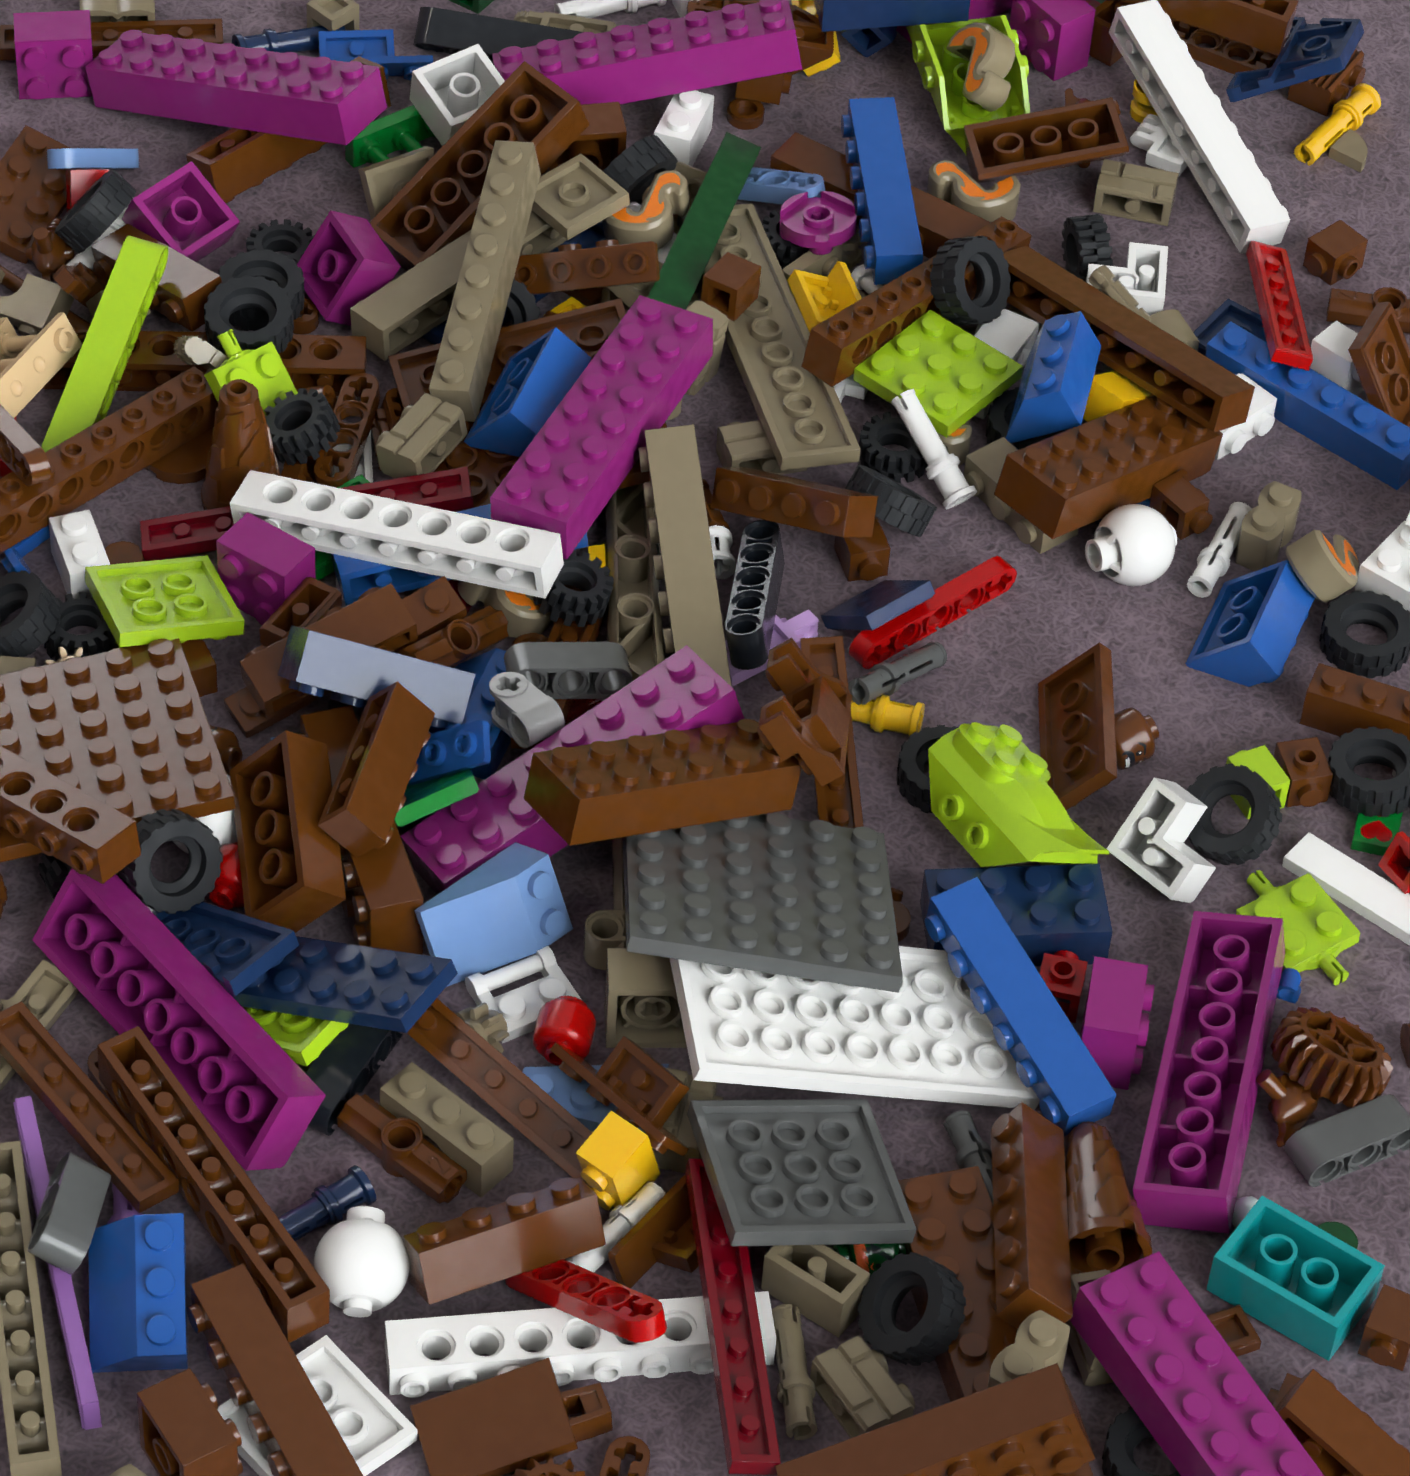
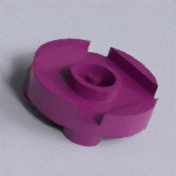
(818, 221)

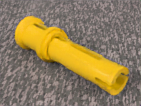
(1345, 115)
(889, 715)

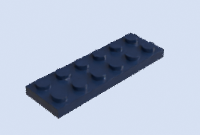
(351, 984)

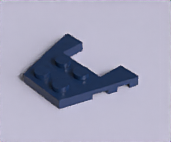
(1307, 54)

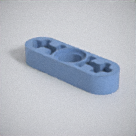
(92, 158)
(779, 185)

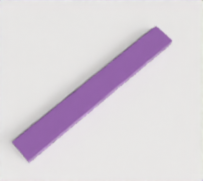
(60, 1281)

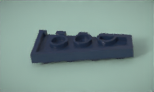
(229, 943)

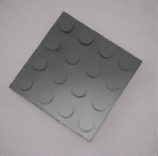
(800, 1172)

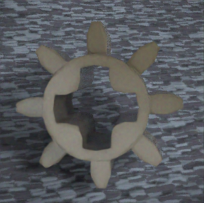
(486, 1023)

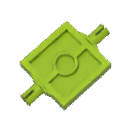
(258, 366)
(1311, 923)

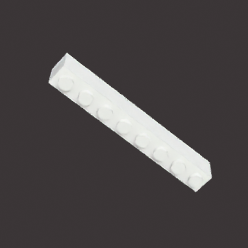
(1198, 125)

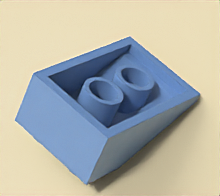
(496, 913)

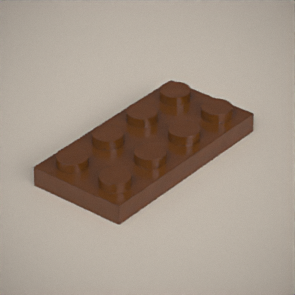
(28, 191)
(1079, 726)

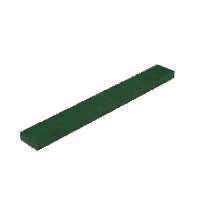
(705, 222)

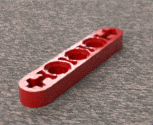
(945, 606)
(594, 1300)

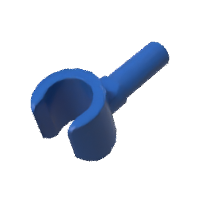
(1289, 985)

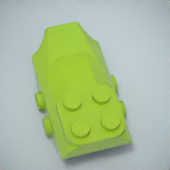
(945, 75)
(999, 800)

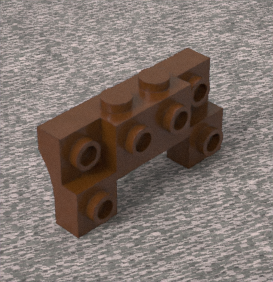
(810, 718)

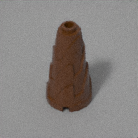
(238, 444)
(1102, 1214)

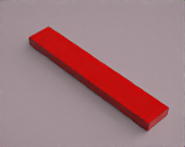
(1279, 305)

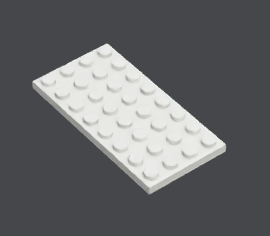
(847, 1037)

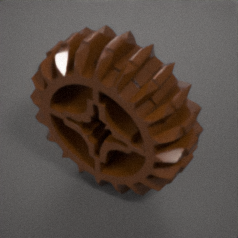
(1331, 1057)

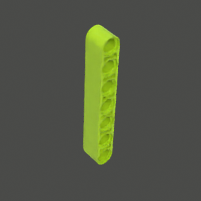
(109, 339)

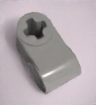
(524, 709)

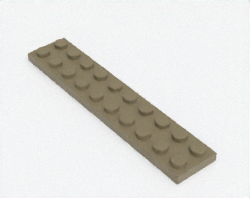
(769, 346)

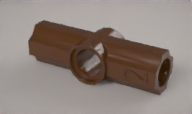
(1355, 307)
(461, 638)
(402, 1148)

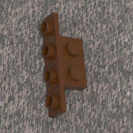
(589, 268)
(635, 1085)
(660, 1236)

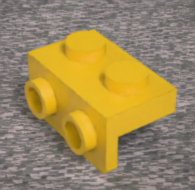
(823, 296)

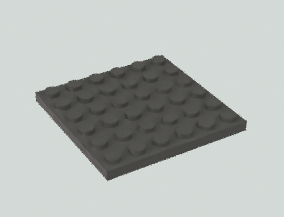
(766, 899)

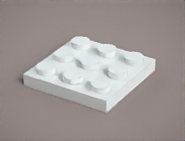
(360, 1411)

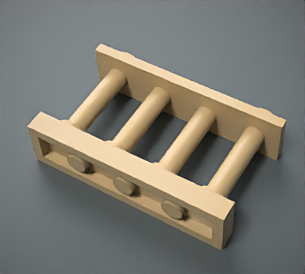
(32, 360)

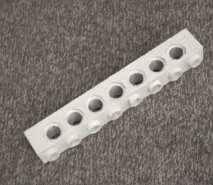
(404, 534)
(554, 1334)

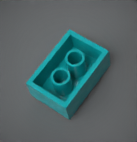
(1295, 1277)

